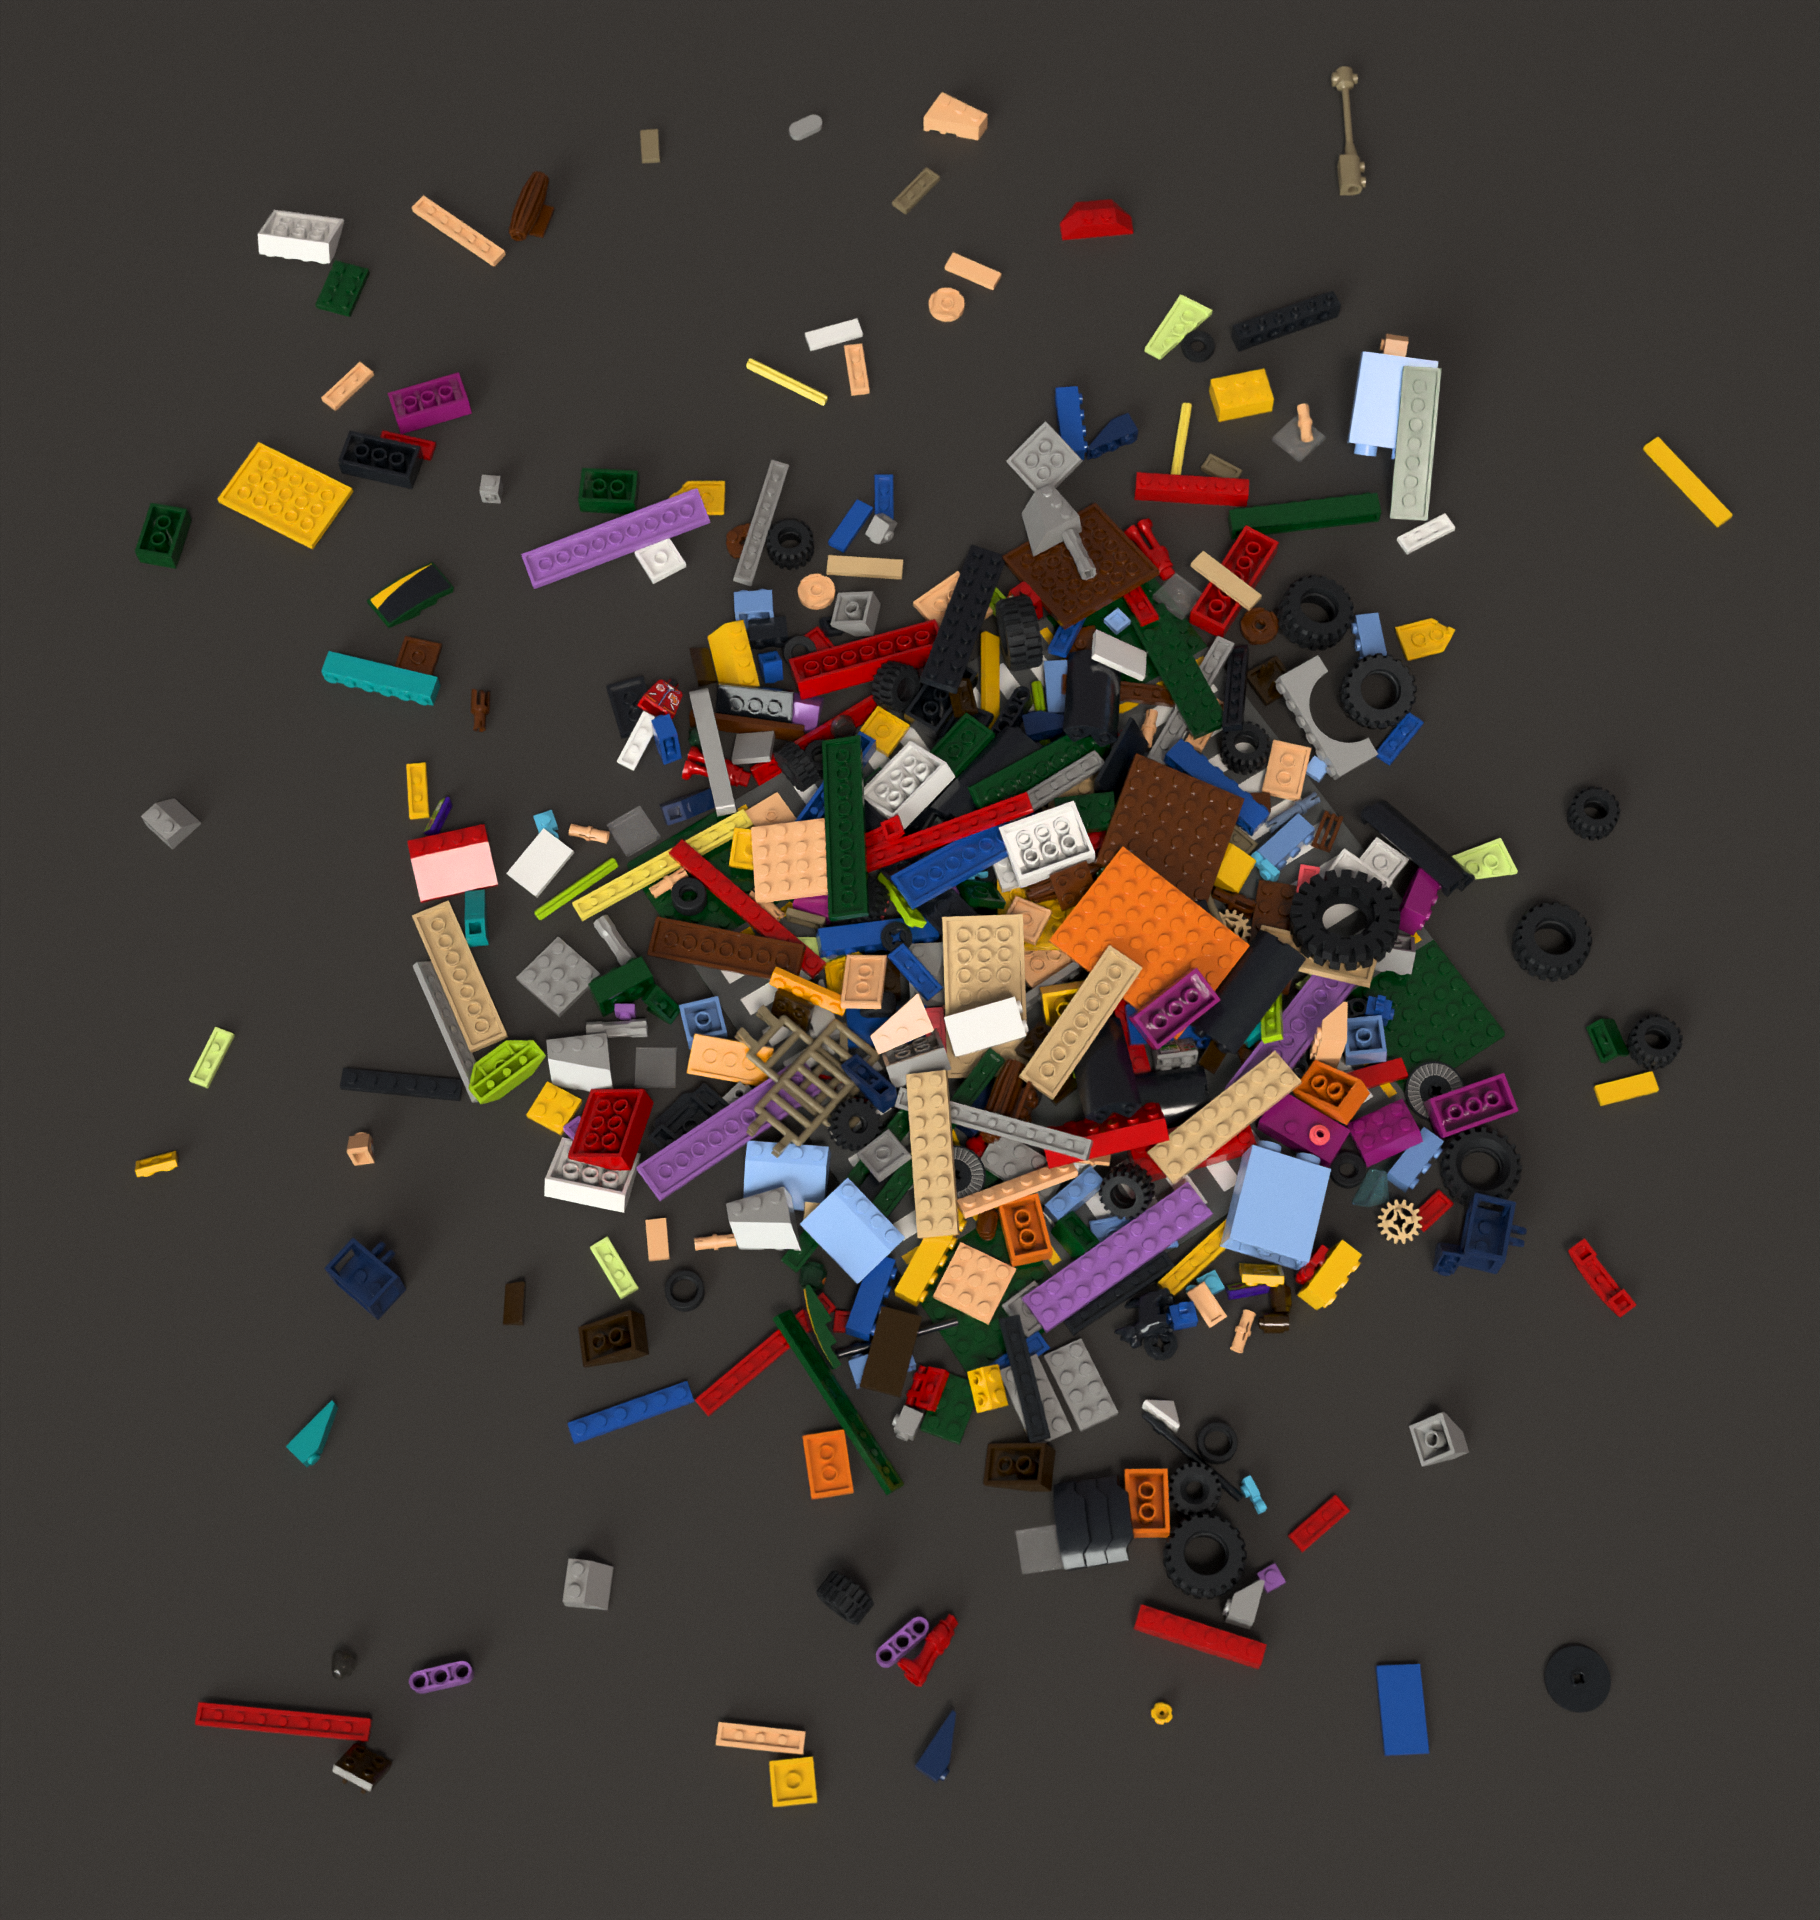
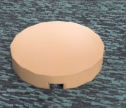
(946, 304)
(816, 591)

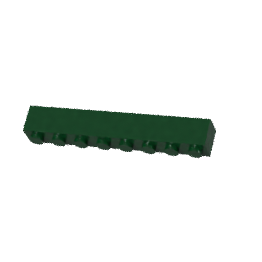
(1306, 514)

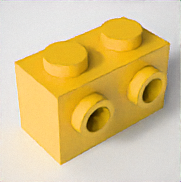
(987, 1388)

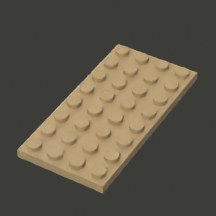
(981, 968)

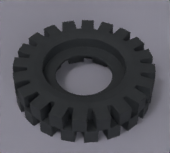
(1376, 904)

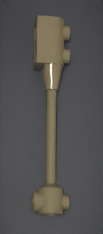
(1349, 164)

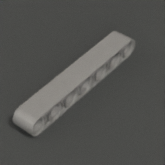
(712, 752)

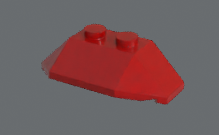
(1095, 220)

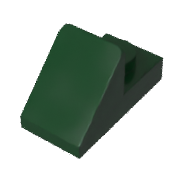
(661, 1004)

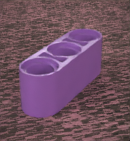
(906, 1632)
(431, 1677)

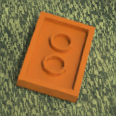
(828, 1464)

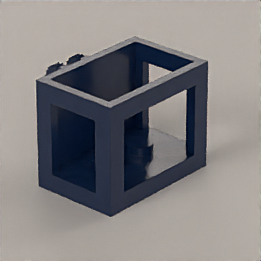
(1487, 1234)
(367, 1277)

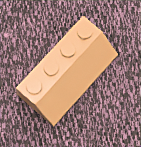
(1330, 1037)

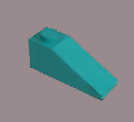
(312, 1438)

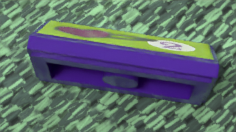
(438, 817)
(1241, 1290)

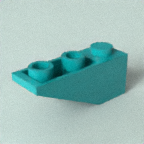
(476, 918)

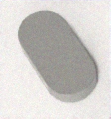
(805, 127)

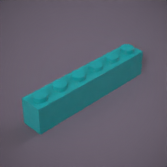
(380, 678)

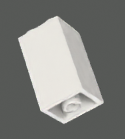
(986, 1026)

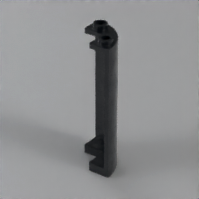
(1091, 699)
(1001, 751)
(1417, 846)
(1248, 992)
(1107, 1076)
(1177, 1091)

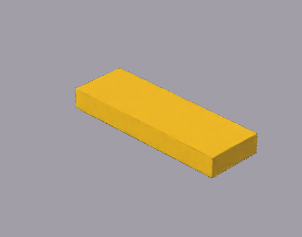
(418, 790)
(1626, 1088)

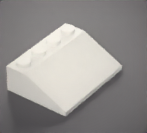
(300, 236)
(908, 783)
(1046, 843)
(588, 1183)

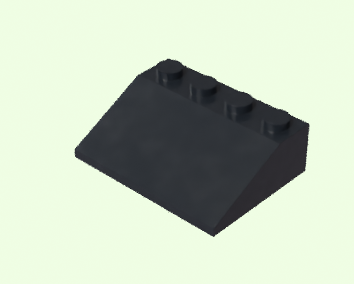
(1119, 760)

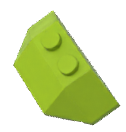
(504, 1069)

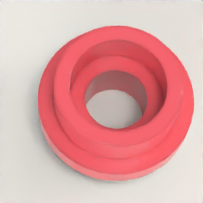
(1317, 1140)

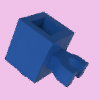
(770, 667)
(1380, 1006)
(1182, 1315)

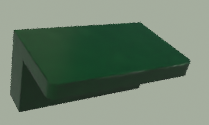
(1607, 1040)
(1074, 1235)

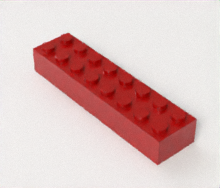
(859, 660)

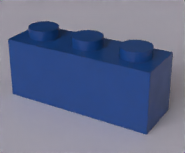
(666, 738)

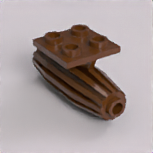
(529, 213)
(1065, 885)
(1009, 1097)

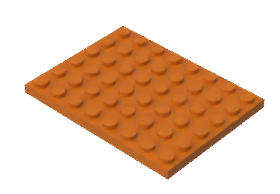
(1150, 925)

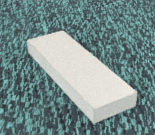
(833, 334)
(1426, 533)
(637, 742)

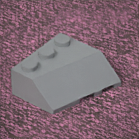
(1047, 518)
(932, 959)
(920, 1056)
(580, 1062)
(764, 1221)

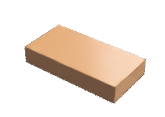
(657, 1239)
(1206, 1304)

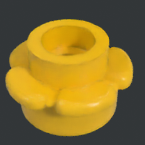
(1161, 1719)

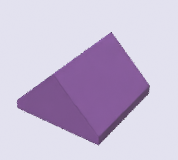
(807, 711)

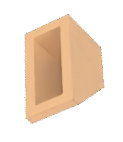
(361, 1149)

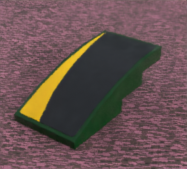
(410, 595)
(816, 1319)

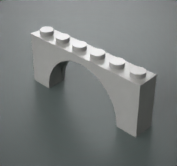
(1337, 755)

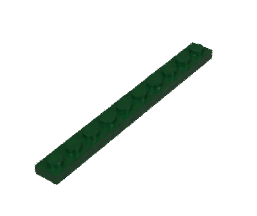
(966, 1095)
(795, 1259)
(838, 1402)

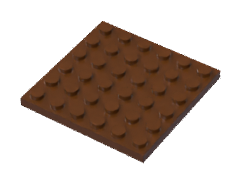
(1058, 583)
(1172, 825)

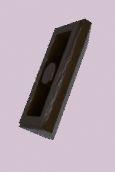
(703, 666)
(964, 699)
(1211, 1058)
(514, 1303)

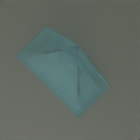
(1373, 1189)

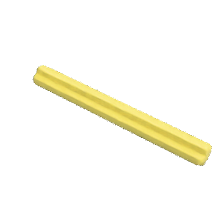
(787, 381)
(1181, 439)

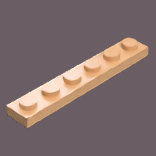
(458, 231)
(1015, 1189)

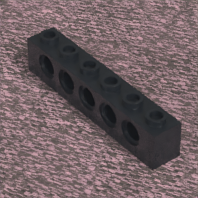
(1285, 321)

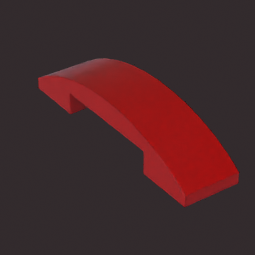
(889, 831)
(1599, 1279)

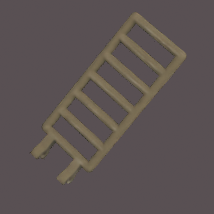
(755, 1046)
(799, 1066)

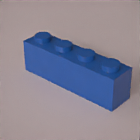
(1070, 418)
(870, 1299)

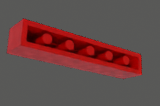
(1191, 489)
(1200, 1636)

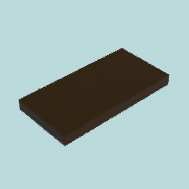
(891, 1351)

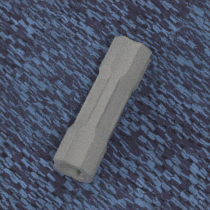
(1074, 544)
(614, 940)
(630, 1028)

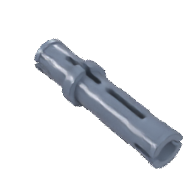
(1300, 807)

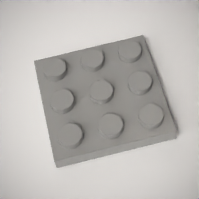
(1044, 459)
(558, 976)

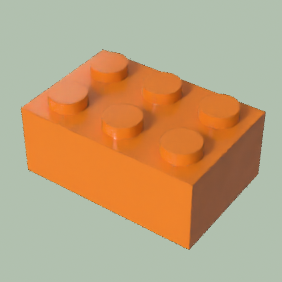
(1331, 1092)
(1025, 1230)
(1148, 1501)

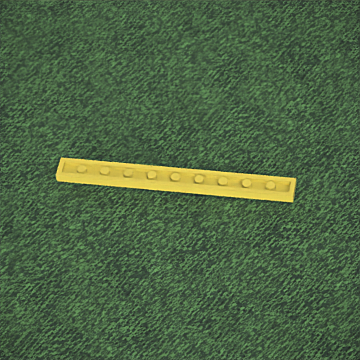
(658, 867)

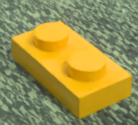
(162, 1162)

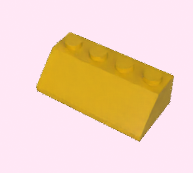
(733, 655)

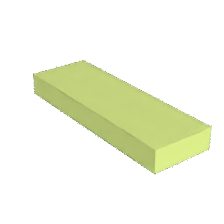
(211, 1057)
(614, 1267)

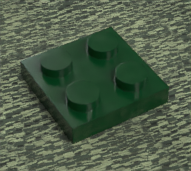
(981, 894)

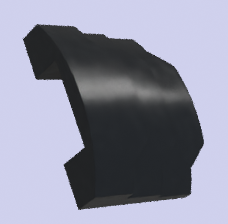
(685, 1115)
(1092, 1522)

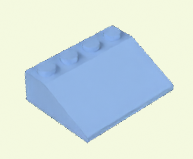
(799, 1169)
(852, 1230)

